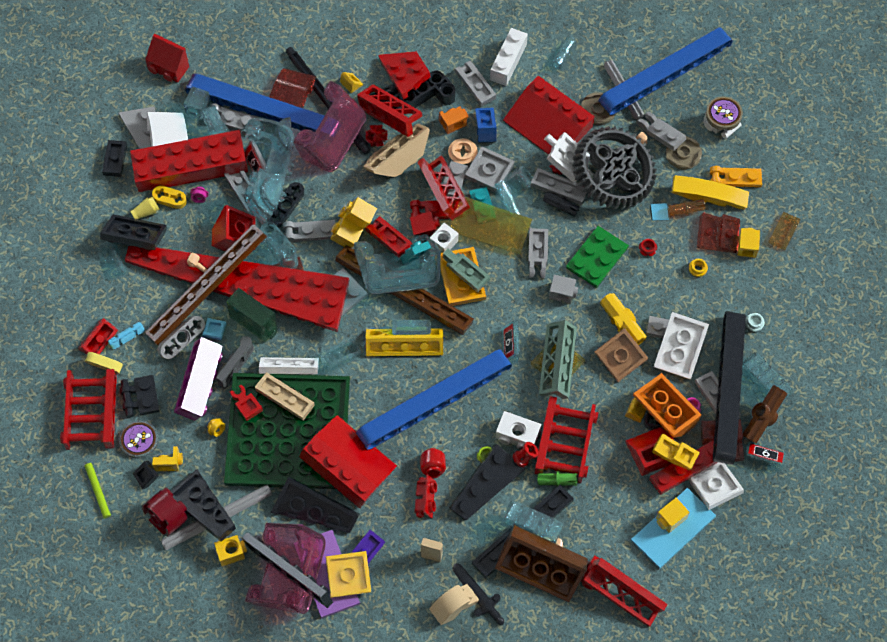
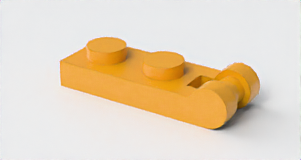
(737, 176)

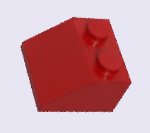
(166, 59)

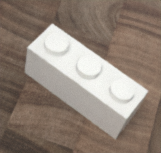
(508, 57)

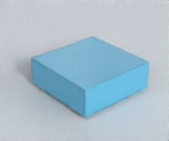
(214, 329)

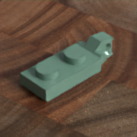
(466, 270)

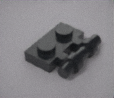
(146, 396)

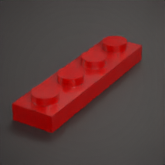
(675, 475)

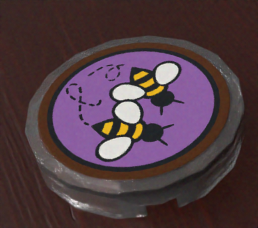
(138, 439)

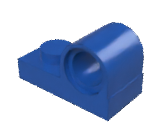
(486, 124)

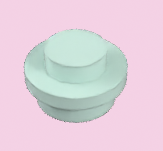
(754, 322)

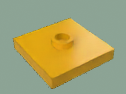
(348, 574)

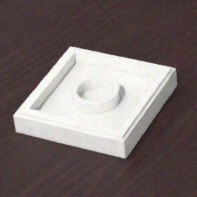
(716, 485)

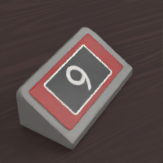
(254, 156)

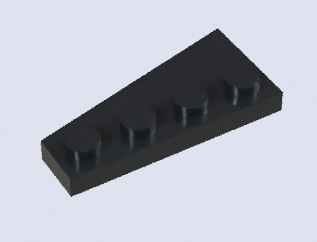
(203, 506)

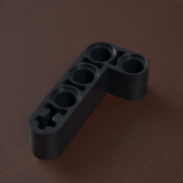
(431, 89)

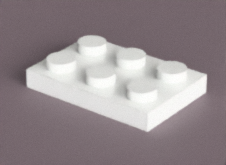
(681, 345)

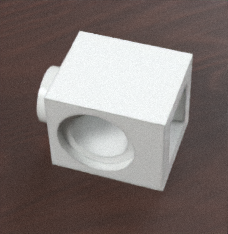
(445, 233)

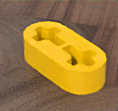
(170, 193)

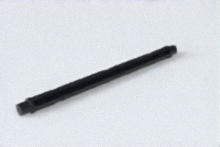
(319, 90)

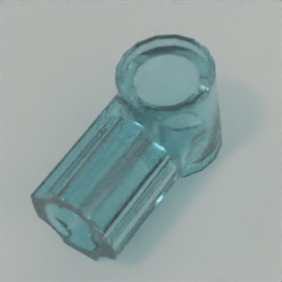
(213, 121)

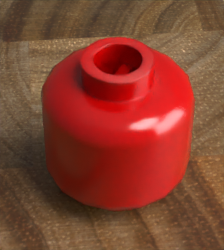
(433, 462)

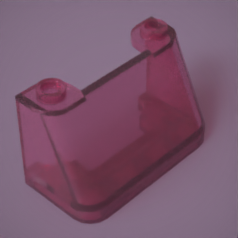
(335, 133)
(300, 547)

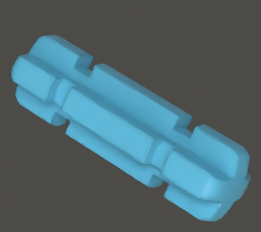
(126, 335)

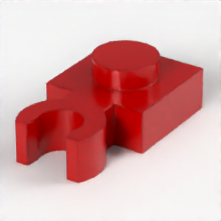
(246, 405)

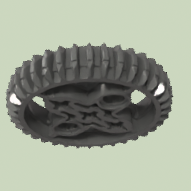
(631, 147)

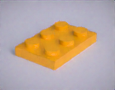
(455, 288)

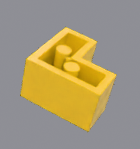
(352, 222)

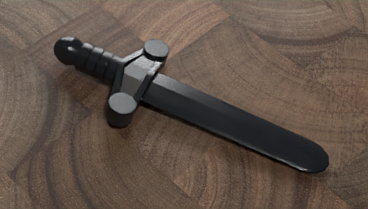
(486, 604)

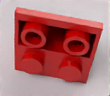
(641, 451)

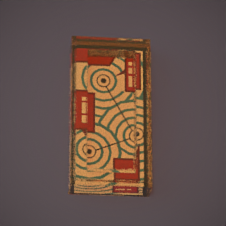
(784, 231)

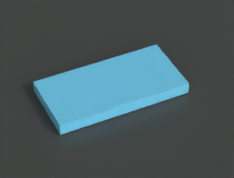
(661, 545)

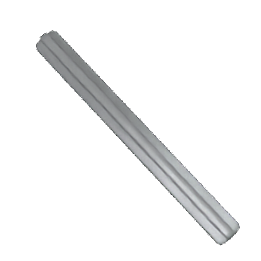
(231, 509)

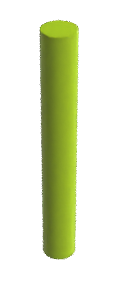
(97, 490)

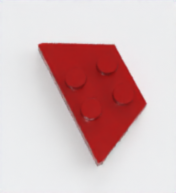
(405, 70)

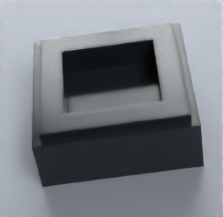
(145, 474)

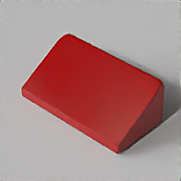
(98, 337)

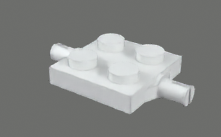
(562, 155)

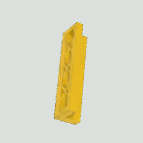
(383, 343)

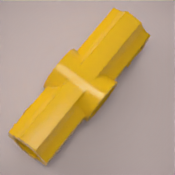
(622, 317)

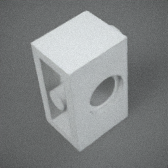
(511, 423)

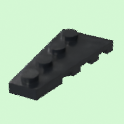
(488, 479)
(307, 504)

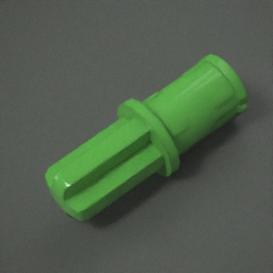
(557, 479)

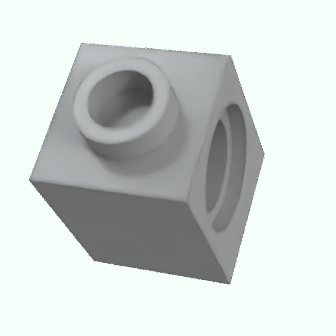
(563, 289)

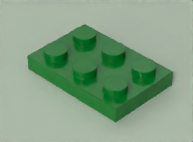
(597, 256)

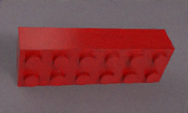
(189, 161)

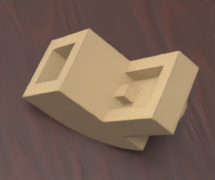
(452, 603)

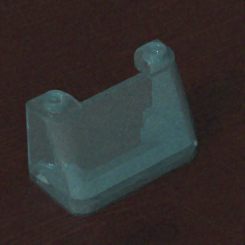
(387, 273)

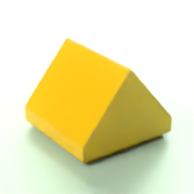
(350, 81)
(635, 410)

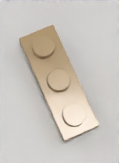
(284, 396)

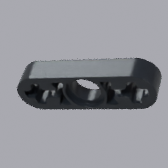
(297, 197)

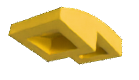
(676, 453)

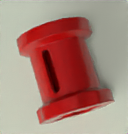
(526, 454)

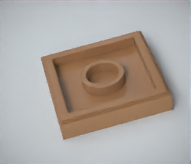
(621, 355)

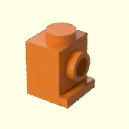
(453, 119)

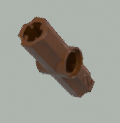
(764, 414)

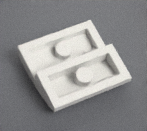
(166, 127)

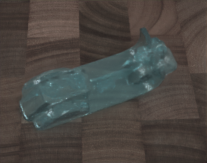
(267, 184)

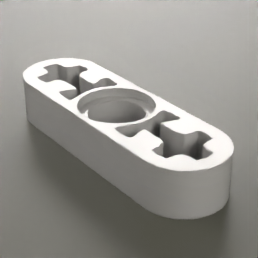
(188, 323)

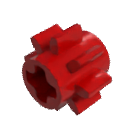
(376, 135)

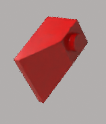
(230, 227)

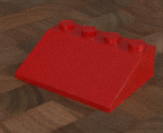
(547, 111)
(345, 461)

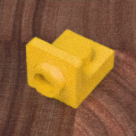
(168, 463)

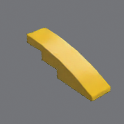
(710, 191)

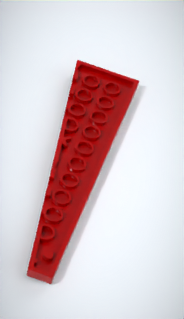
(286, 290)

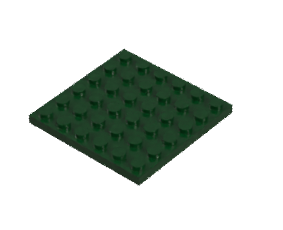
(270, 443)

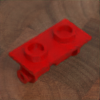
(425, 487)

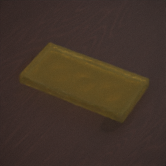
(492, 226)

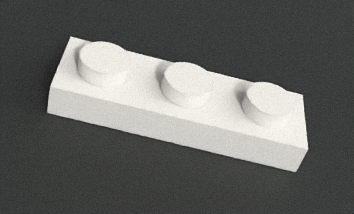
(291, 366)

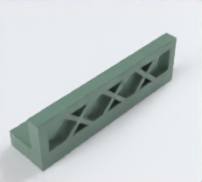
(562, 359)

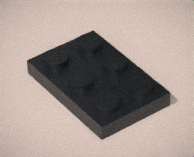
(133, 232)

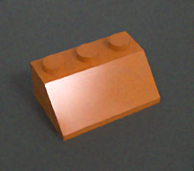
(668, 406)

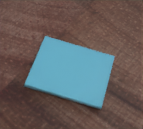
(659, 211)

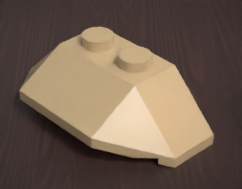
(399, 153)

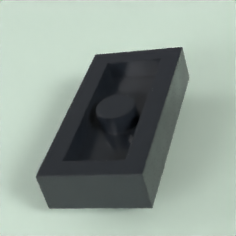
(114, 158)

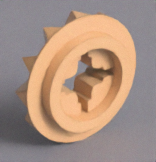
(455, 149)

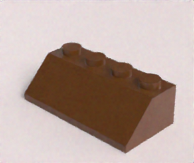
(541, 563)

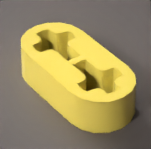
(103, 362)

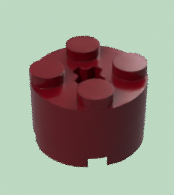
(165, 511)

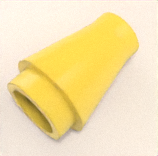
(145, 208)

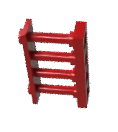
(107, 417)
(550, 428)

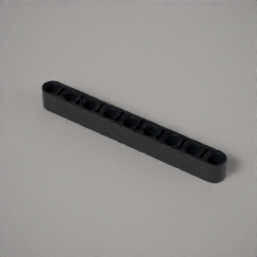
(729, 388)

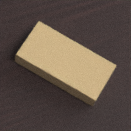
(431, 550)

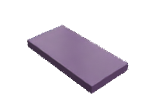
(339, 603)

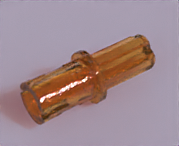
(686, 207)

